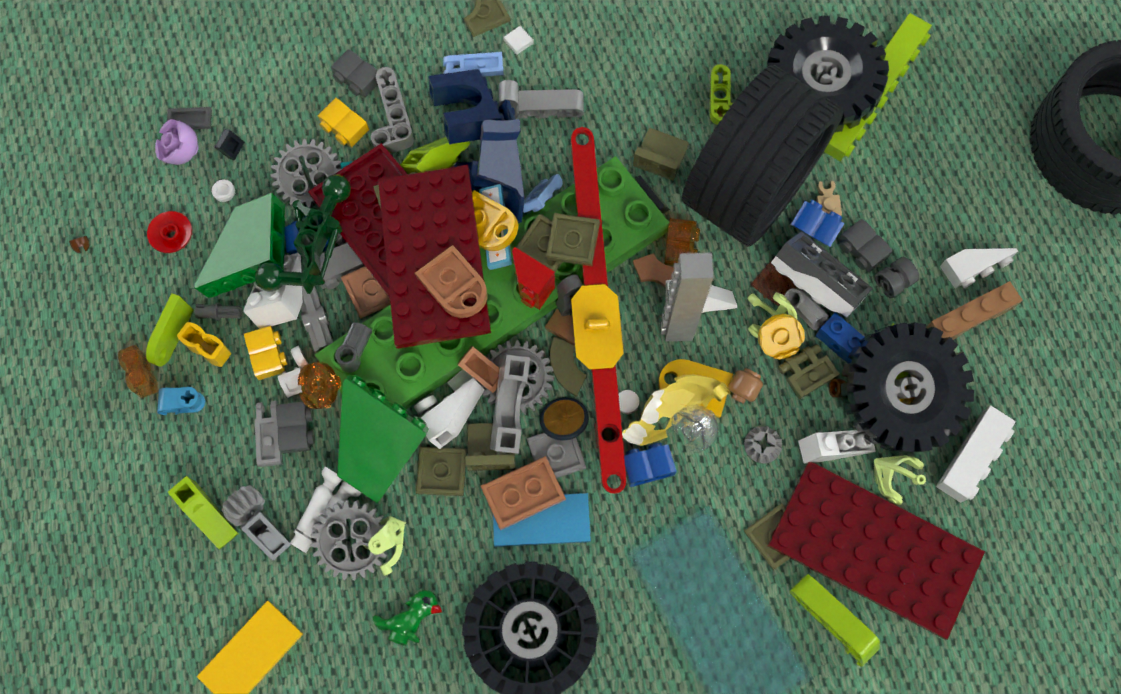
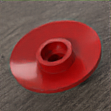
(163, 225)

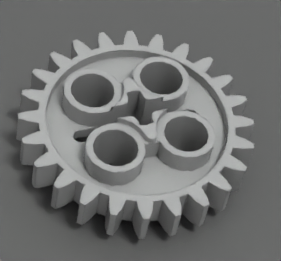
(288, 181)
(540, 375)
(328, 541)

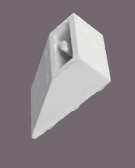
(276, 306)

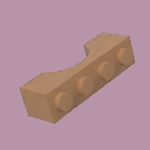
(978, 311)

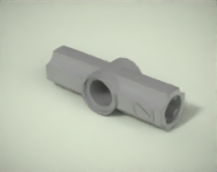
(315, 320)

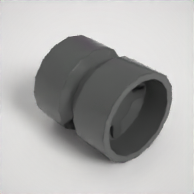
(898, 276)

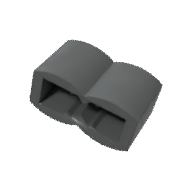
(355, 73)
(864, 245)
(294, 427)

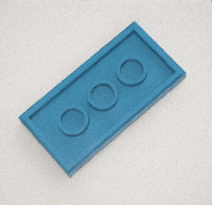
(556, 525)

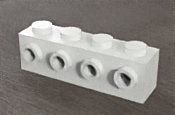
(976, 454)

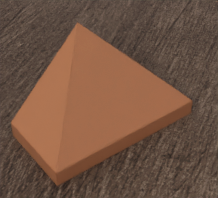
(480, 368)

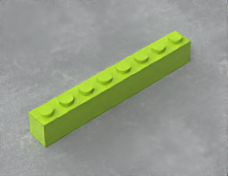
(899, 52)

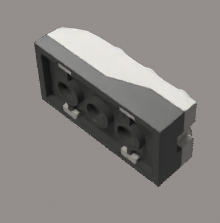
(821, 275)

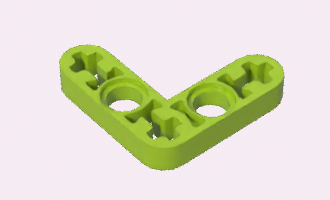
(715, 103)

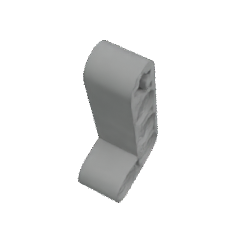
(542, 102)
(393, 109)

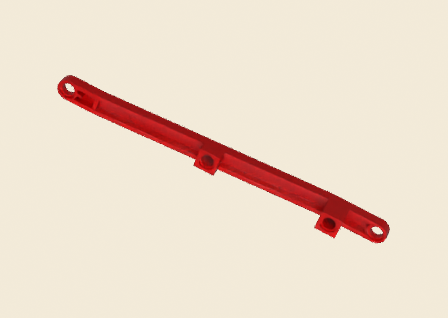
(604, 380)

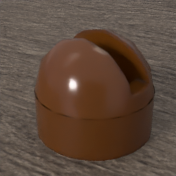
(79, 242)
(836, 383)

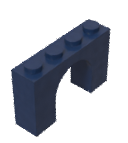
(464, 88)

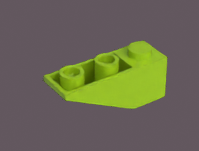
(203, 512)

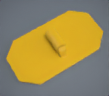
(597, 326)

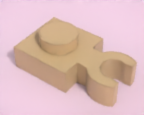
(828, 200)

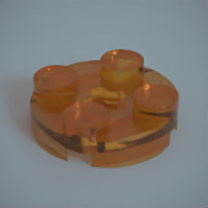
(328, 385)

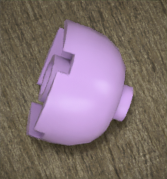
(177, 143)

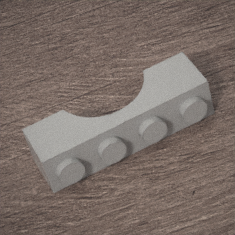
(506, 420)

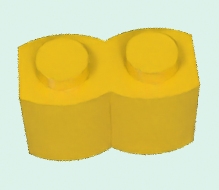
(343, 123)
(204, 344)
(265, 352)

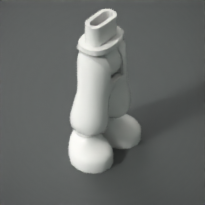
(320, 501)

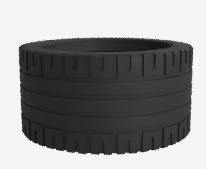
(1061, 142)
(760, 154)

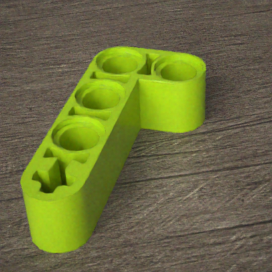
(837, 619)

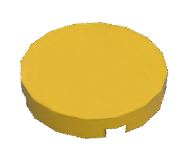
(781, 336)

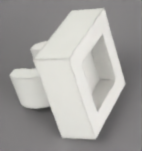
(289, 382)

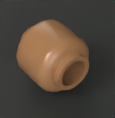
(745, 385)

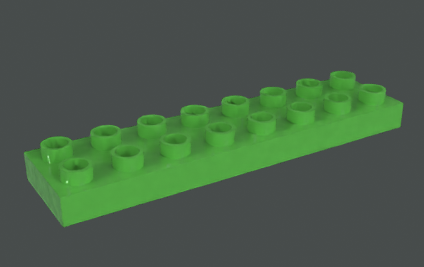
(413, 372)

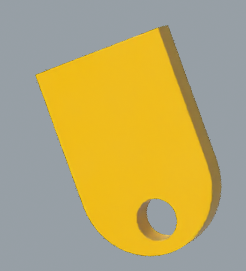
(491, 220)
(687, 367)

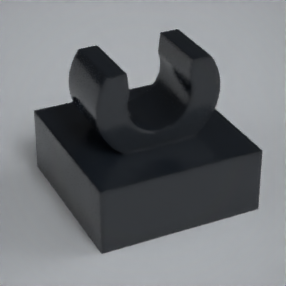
(229, 144)

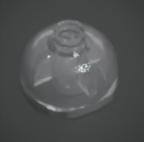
(697, 426)

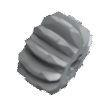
(243, 505)

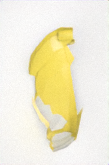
(667, 402)

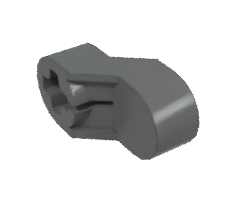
(566, 291)

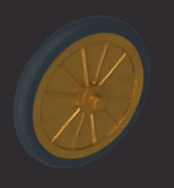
(564, 418)

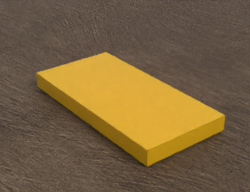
(251, 653)

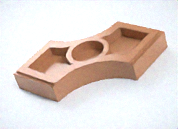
(651, 269)

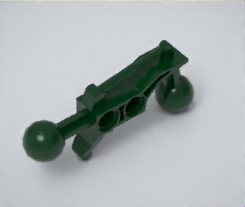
(310, 240)

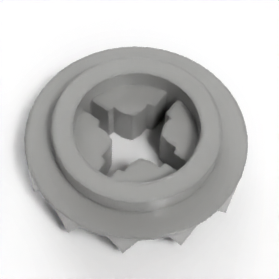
(754, 450)

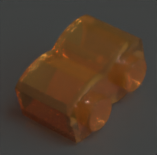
(680, 239)
(138, 371)

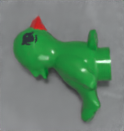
(405, 624)

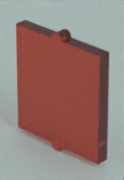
(772, 281)

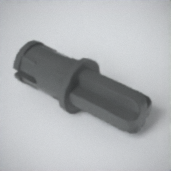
(217, 311)

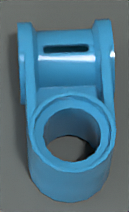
(177, 399)

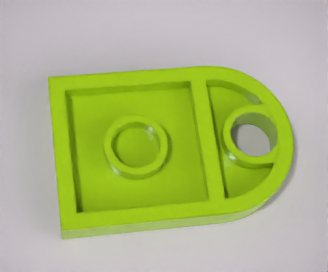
(164, 336)

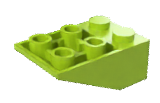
(433, 156)

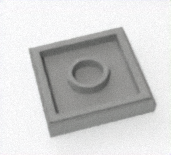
(562, 455)

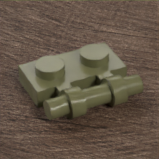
(813, 376)

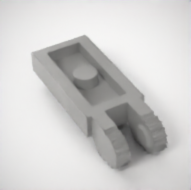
(267, 437)

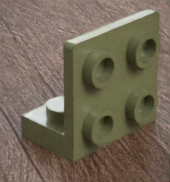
(660, 154)
(480, 455)

